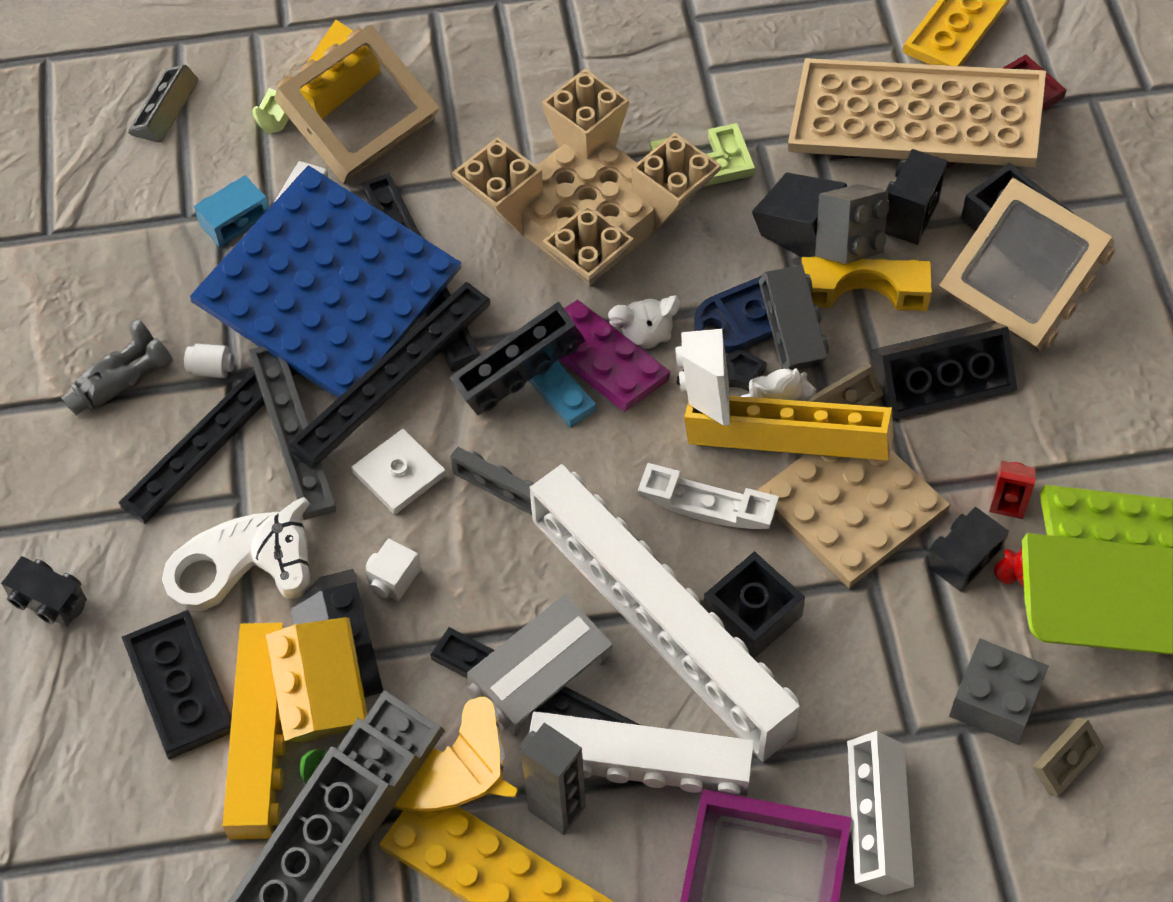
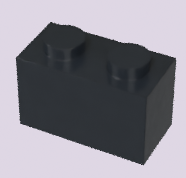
(967, 548)

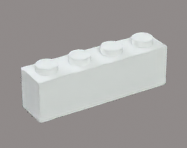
(880, 814)

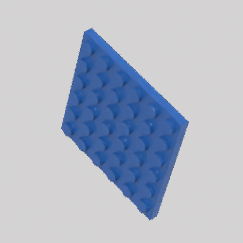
(326, 282)

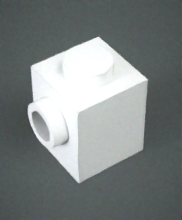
(392, 570)

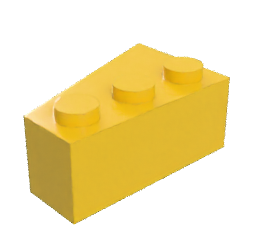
(342, 79)

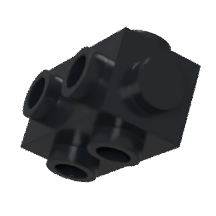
(44, 591)

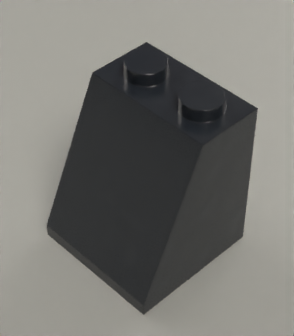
(791, 212)

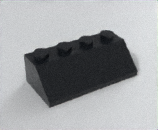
(945, 369)

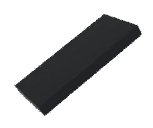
(178, 684)

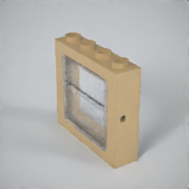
(1028, 264)

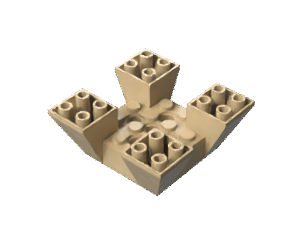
(587, 197)

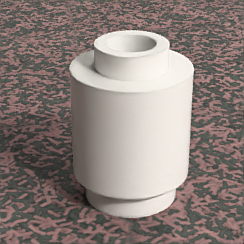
(209, 360)

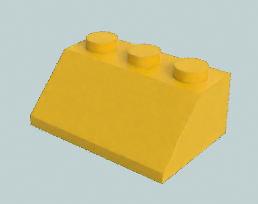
(316, 679)

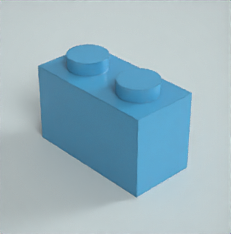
(231, 210)

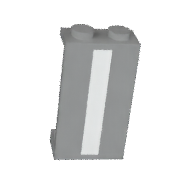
(538, 662)

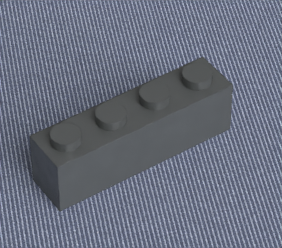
(553, 777)

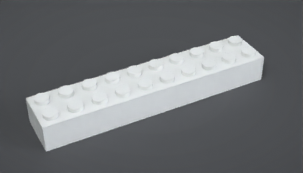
(665, 612)

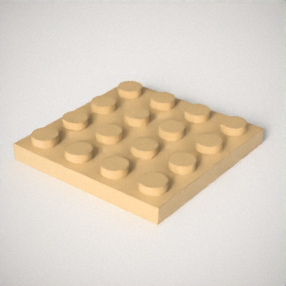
(854, 509)

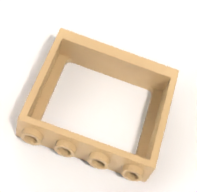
(316, 131)

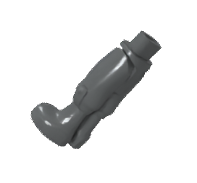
(115, 373)

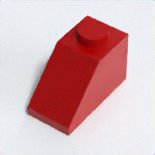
(1012, 489)

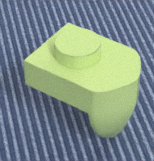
(269, 114)

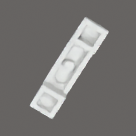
(706, 502)

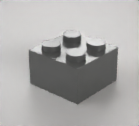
(851, 223)
(998, 691)

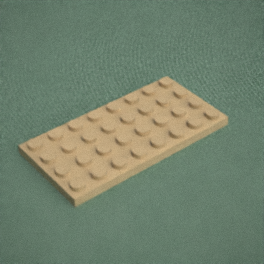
(935, 109)

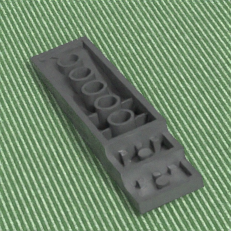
(341, 806)

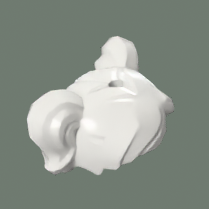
(635, 315)
(783, 385)

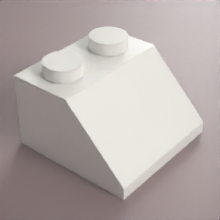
(705, 373)

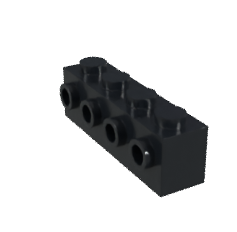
(518, 359)

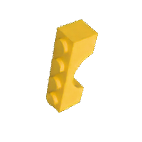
(901, 281)

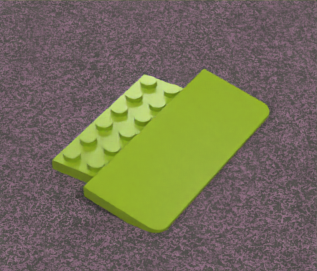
(1101, 571)

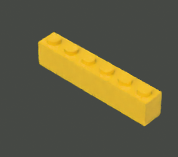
(796, 428)
(254, 741)

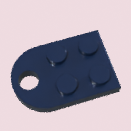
(738, 313)

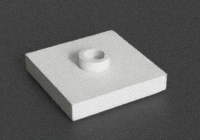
(398, 471)

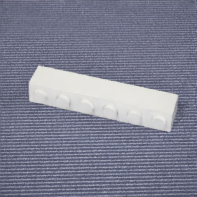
(656, 754)

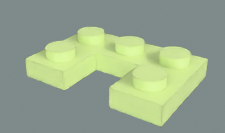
(728, 151)

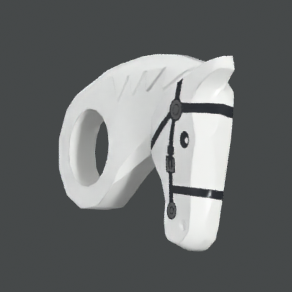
(262, 540)

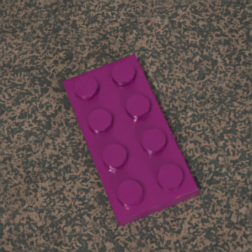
(612, 360)

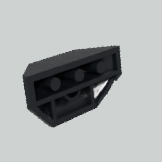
(335, 598)

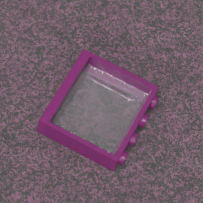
(764, 852)

